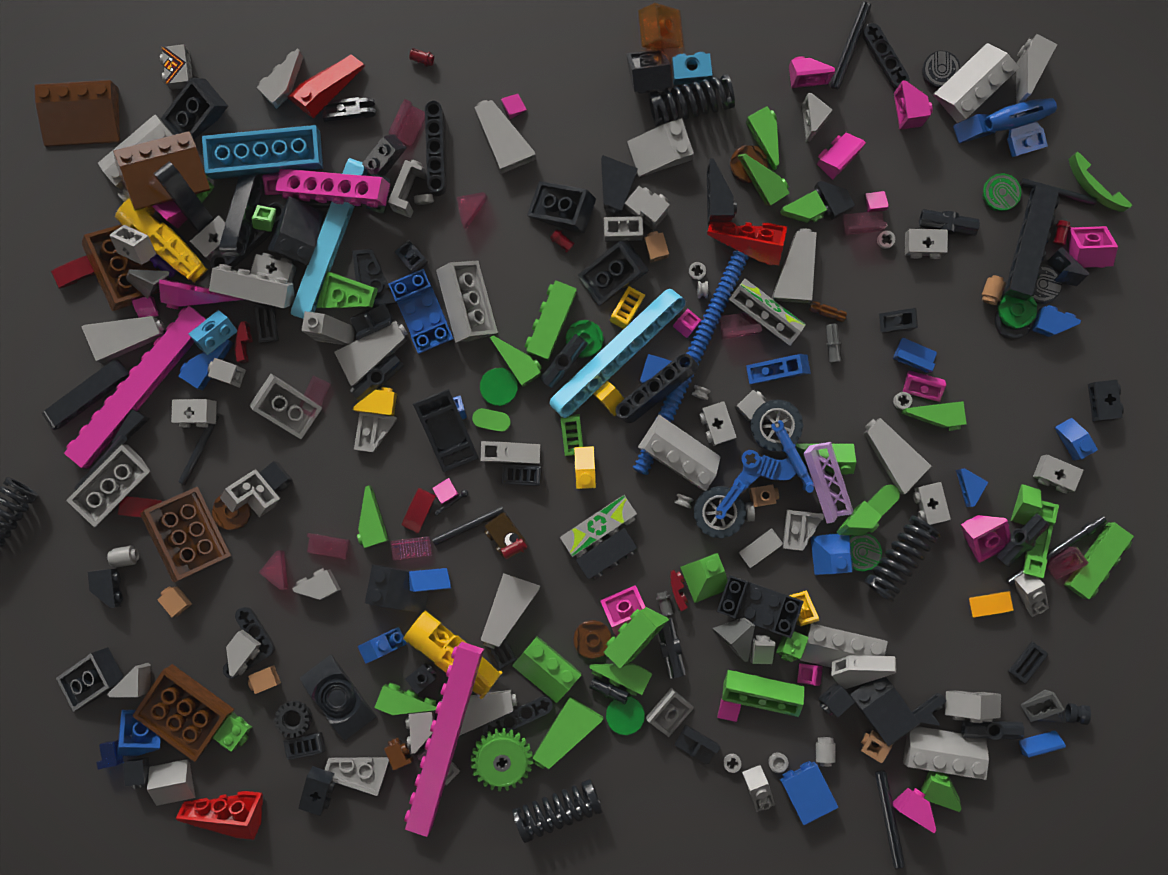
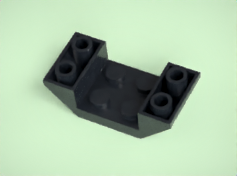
(760, 606)

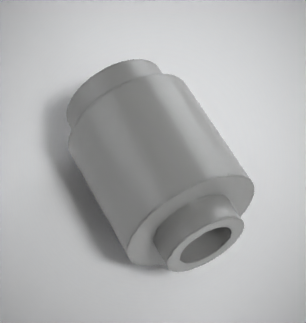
(123, 556)
(825, 751)

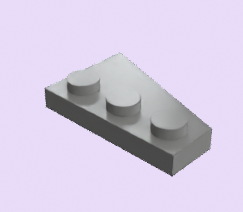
(359, 773)

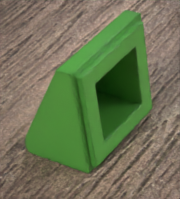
(263, 218)

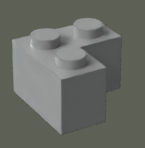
(648, 205)
(250, 490)
(976, 706)

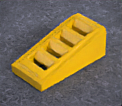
(625, 319)

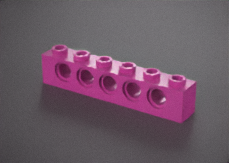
(307, 180)

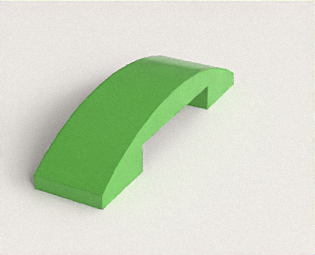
(1079, 168)
(1036, 559)

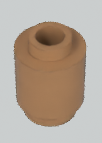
(993, 290)

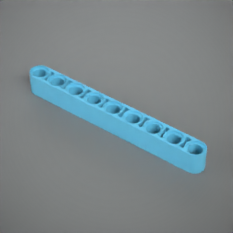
(326, 249)
(617, 353)

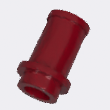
(422, 57)
(1061, 232)
(562, 240)
(514, 548)

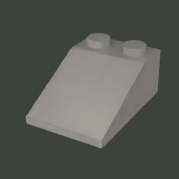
(1032, 62)
(661, 148)
(280, 403)

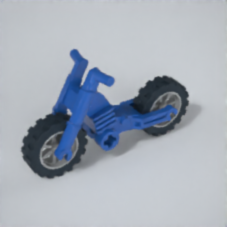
(764, 466)

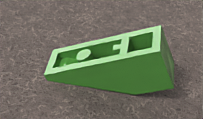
(764, 129)
(767, 183)
(520, 363)
(940, 415)
(844, 454)
(371, 524)

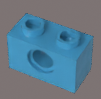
(683, 75)
(212, 332)

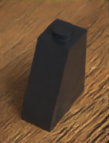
(616, 183)

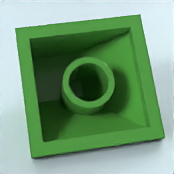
(705, 577)

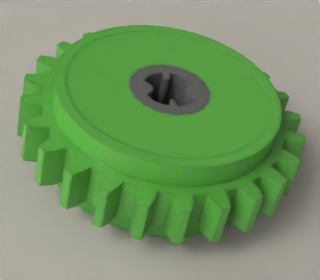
(506, 746)

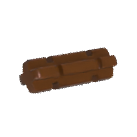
(828, 311)

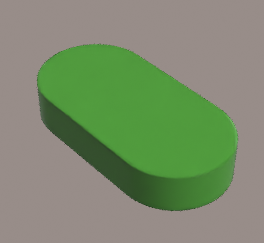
(491, 420)
(884, 499)

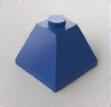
(832, 554)
(135, 737)

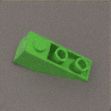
(630, 676)
(397, 701)

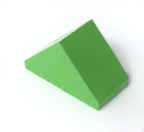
(1027, 504)

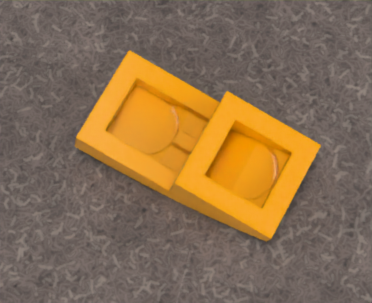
(991, 604)

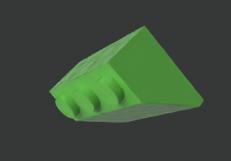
(634, 636)
(547, 669)

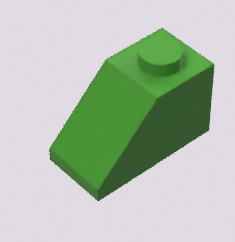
(806, 208)
(860, 521)
(941, 790)

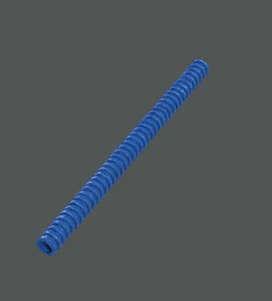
(699, 344)

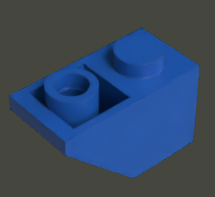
(1051, 321)
(382, 645)

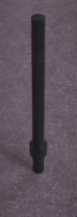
(1087, 530)

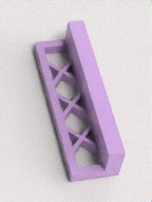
(822, 485)

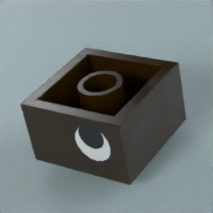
(502, 531)

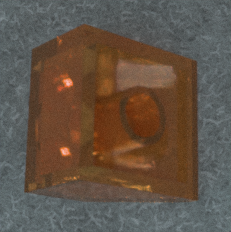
(660, 27)

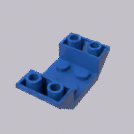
(421, 311)

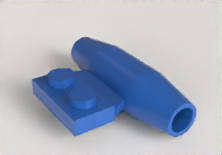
(1022, 123)

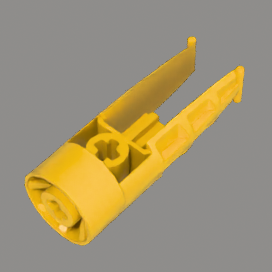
(164, 240)
(438, 644)

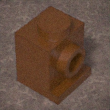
(397, 753)

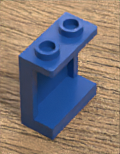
(808, 792)

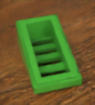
(576, 417)

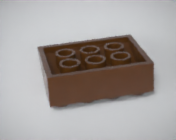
(78, 112)
(141, 161)
(113, 268)
(185, 534)
(182, 712)

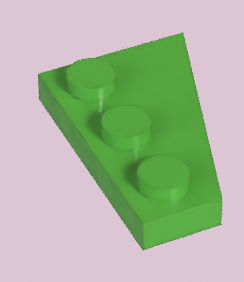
(345, 293)

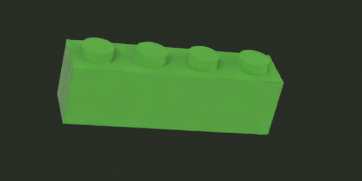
(551, 320)
(1101, 556)
(763, 693)

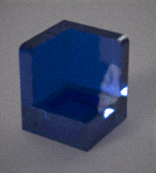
(109, 755)

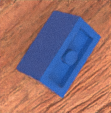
(915, 355)

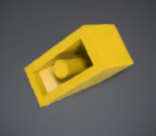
(378, 402)
(585, 467)

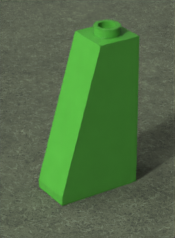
(567, 730)

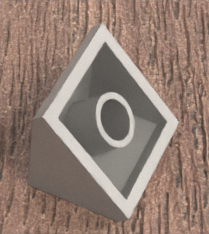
(814, 115)
(134, 683)
(669, 712)
(170, 782)

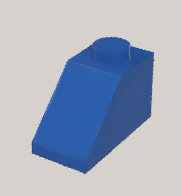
(1075, 439)

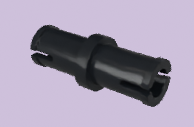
(609, 690)

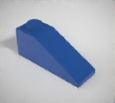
(778, 369)
(196, 370)

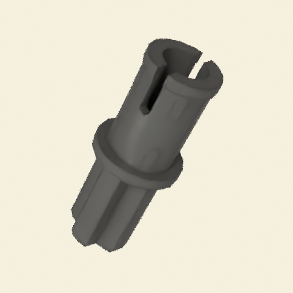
(833, 343)

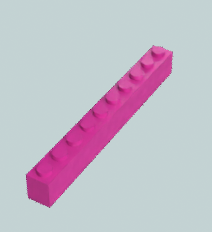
(135, 389)
(444, 738)

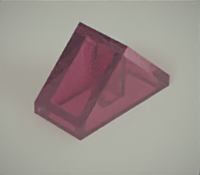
(470, 206)
(1066, 562)
(276, 570)

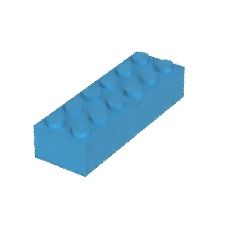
(262, 151)

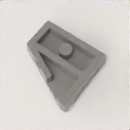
(372, 430)
(799, 528)

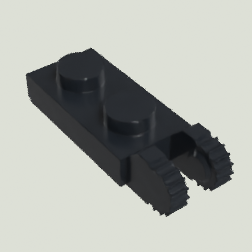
(349, 109)

